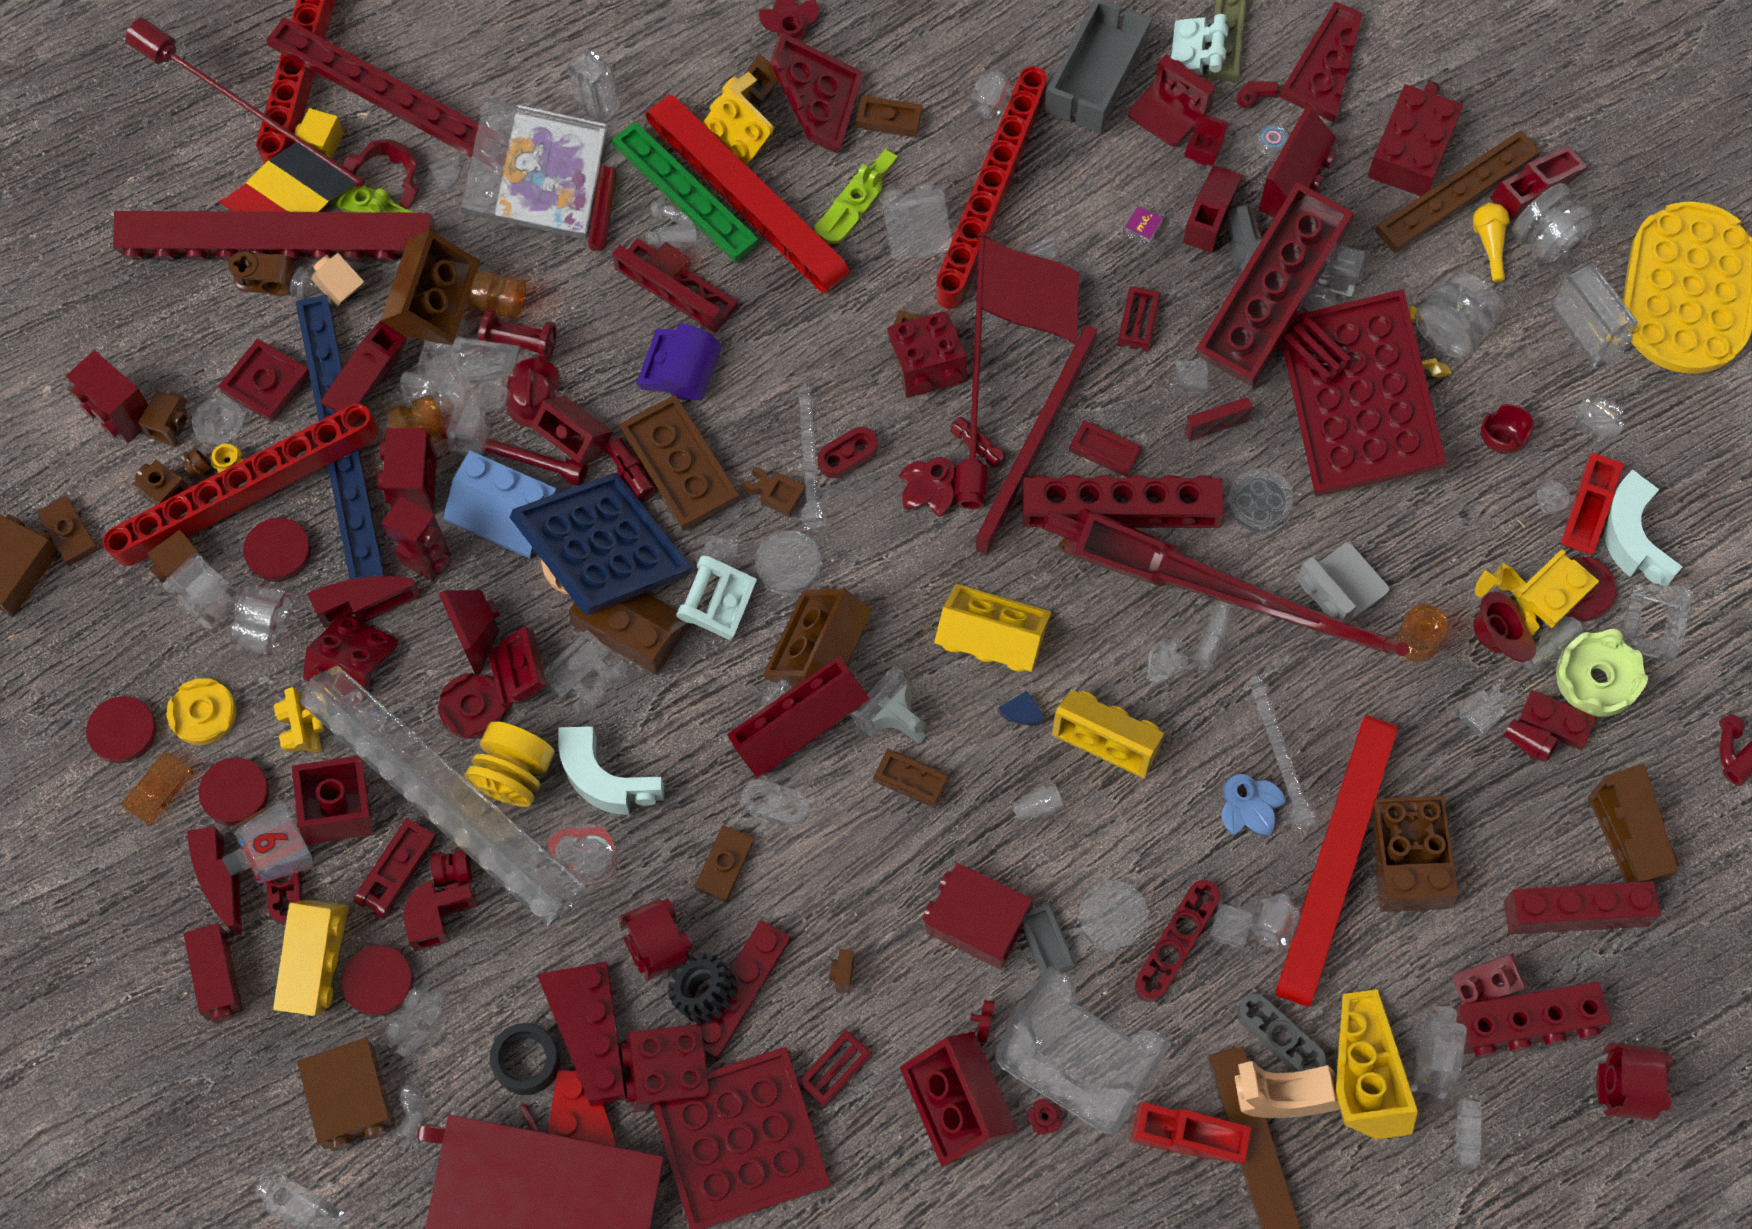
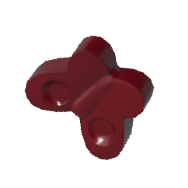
(984, 1021)

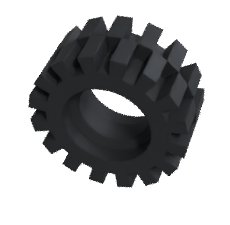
(713, 999)

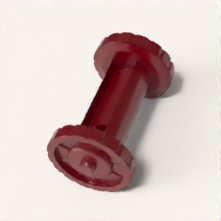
(525, 337)

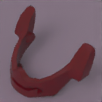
(397, 153)

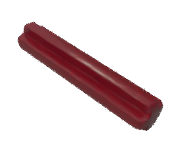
(602, 208)

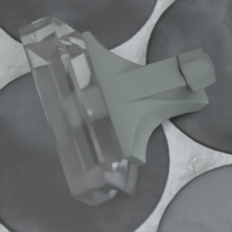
(890, 707)

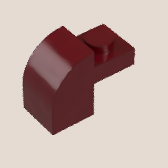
(426, 912)

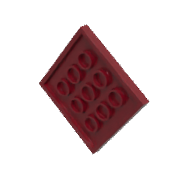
(742, 1142)

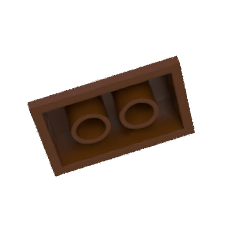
(430, 289)
(635, 628)
(819, 630)

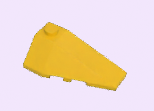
(1369, 1071)

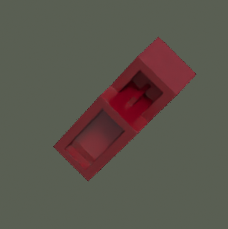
(1538, 176)
(363, 597)
(220, 888)

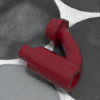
(1739, 767)

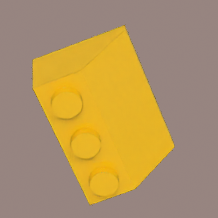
(992, 628)
(1107, 732)

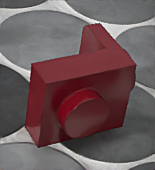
(1206, 140)

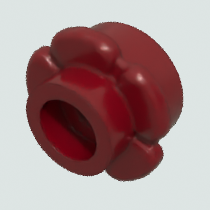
(1043, 1126)

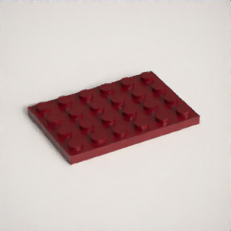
(1378, 411)

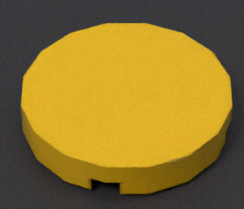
(201, 711)

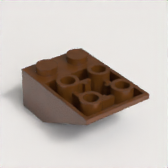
(1413, 854)

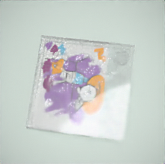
(534, 168)

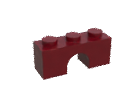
(419, 539)

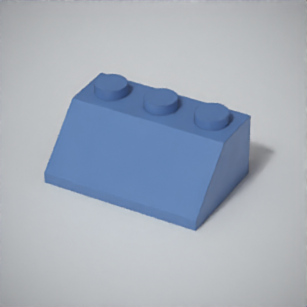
(484, 497)

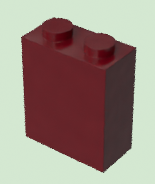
(977, 915)

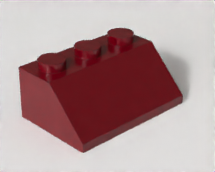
(1300, 161)
(958, 1098)

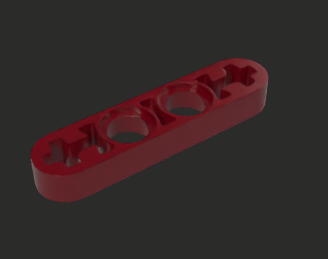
(1176, 940)

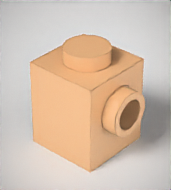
(336, 278)

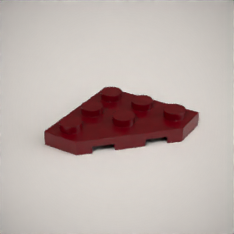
(817, 88)

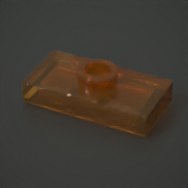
(156, 788)

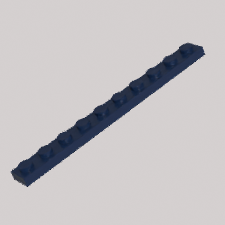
(346, 473)

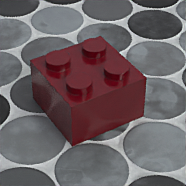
(107, 396)
(408, 467)
(332, 800)

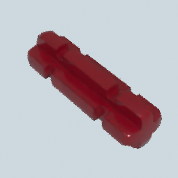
(984, 447)

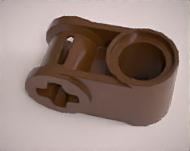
(263, 274)

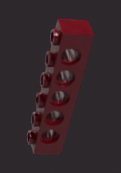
(1139, 511)

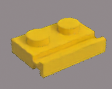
(1557, 588)

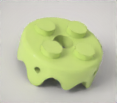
(1610, 654)

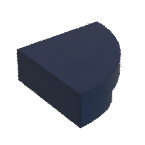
(1022, 711)

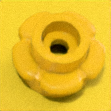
(223, 452)

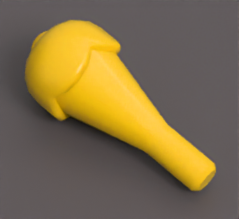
(1491, 224)

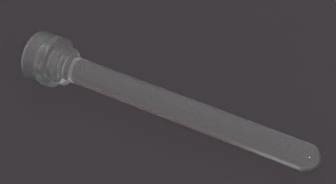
(813, 515)
(1302, 812)

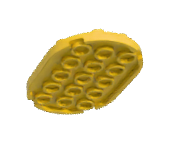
(1690, 287)

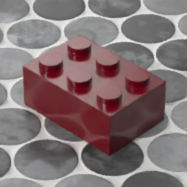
(1415, 140)

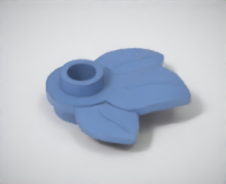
(1253, 809)

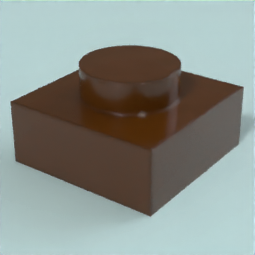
(842, 970)

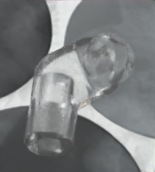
(414, 1108)

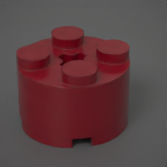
(654, 938)
(1634, 1081)

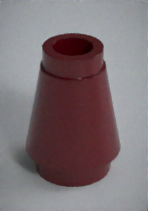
(1532, 740)

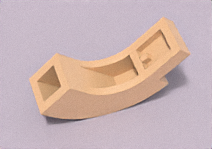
(1286, 1094)

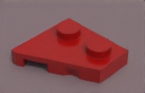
(573, 1114)

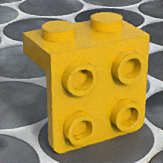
(737, 120)

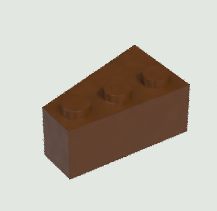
(1634, 826)

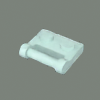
(727, 600)

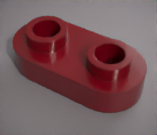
(845, 452)

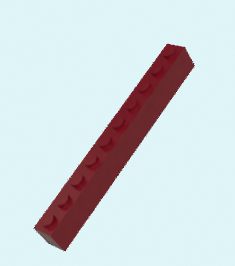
(283, 233)

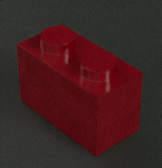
(571, 429)

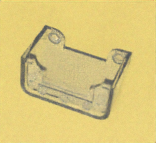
(1078, 1056)

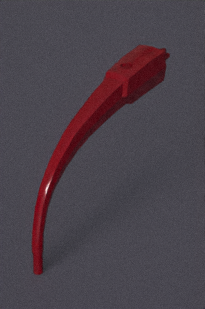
(1155, 561)

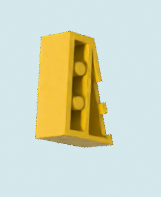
(309, 956)

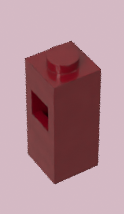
(213, 973)

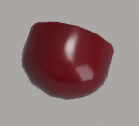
(1507, 429)

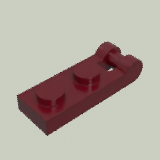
(395, 868)

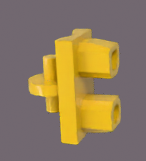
(303, 724)

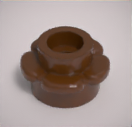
(196, 463)

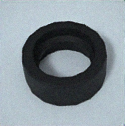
(515, 1033)

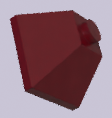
(473, 623)

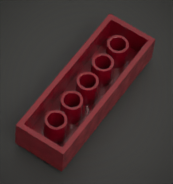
(1275, 284)

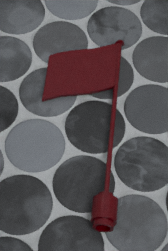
(1028, 294)

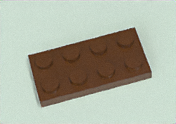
(679, 462)

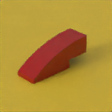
(1591, 503)
(1190, 1133)

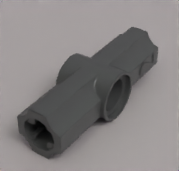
(1244, 235)

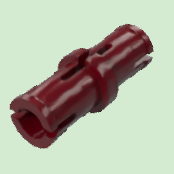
(629, 468)

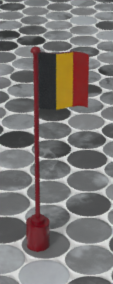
(290, 181)

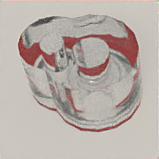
(260, 618)
(584, 852)

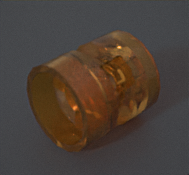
(498, 294)
(421, 414)
(1423, 631)

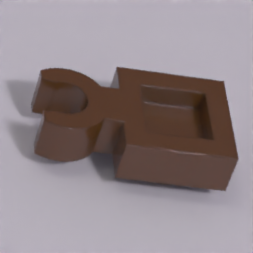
(778, 493)

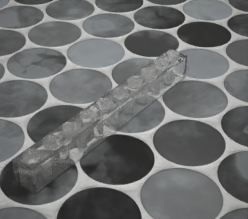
(442, 795)

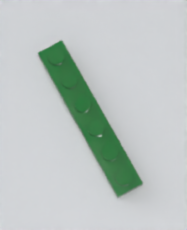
(685, 192)

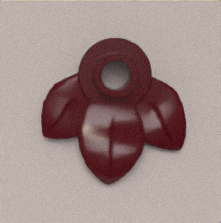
(788, 16)
(925, 488)

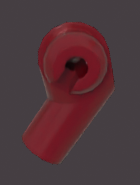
(1254, 90)

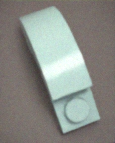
(1626, 536)
(596, 786)

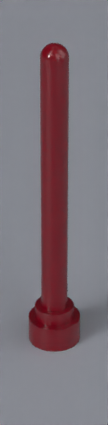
(569, 470)

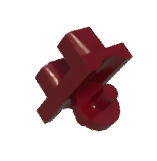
(1489, 980)

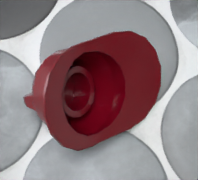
(528, 388)
(1502, 628)

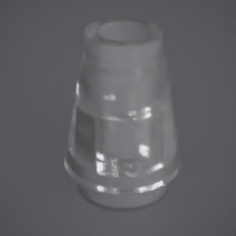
(1038, 803)

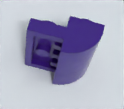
(680, 362)

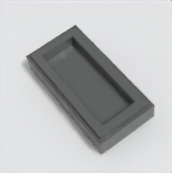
(1047, 940)

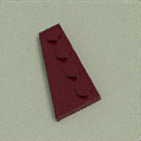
(1325, 63)

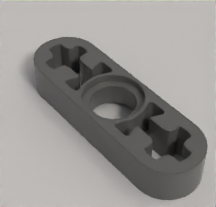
(1256, 1023)

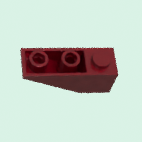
(1211, 208)
(366, 367)

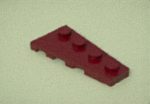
(587, 1022)

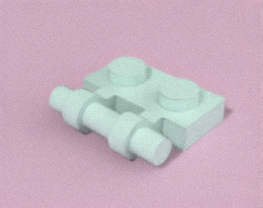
(1191, 39)

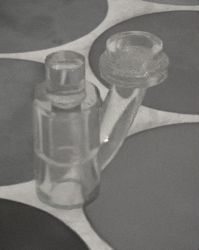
(678, 236)

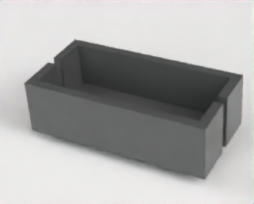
(1097, 65)

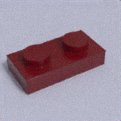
(1565, 721)

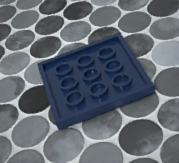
(600, 543)

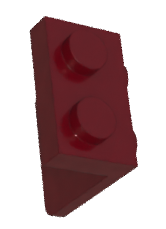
(1173, 102)
(928, 354)
(352, 647)
(664, 1066)

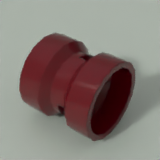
(450, 868)

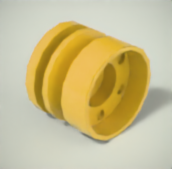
(509, 764)

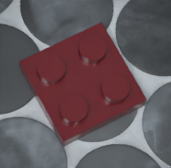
(264, 380)

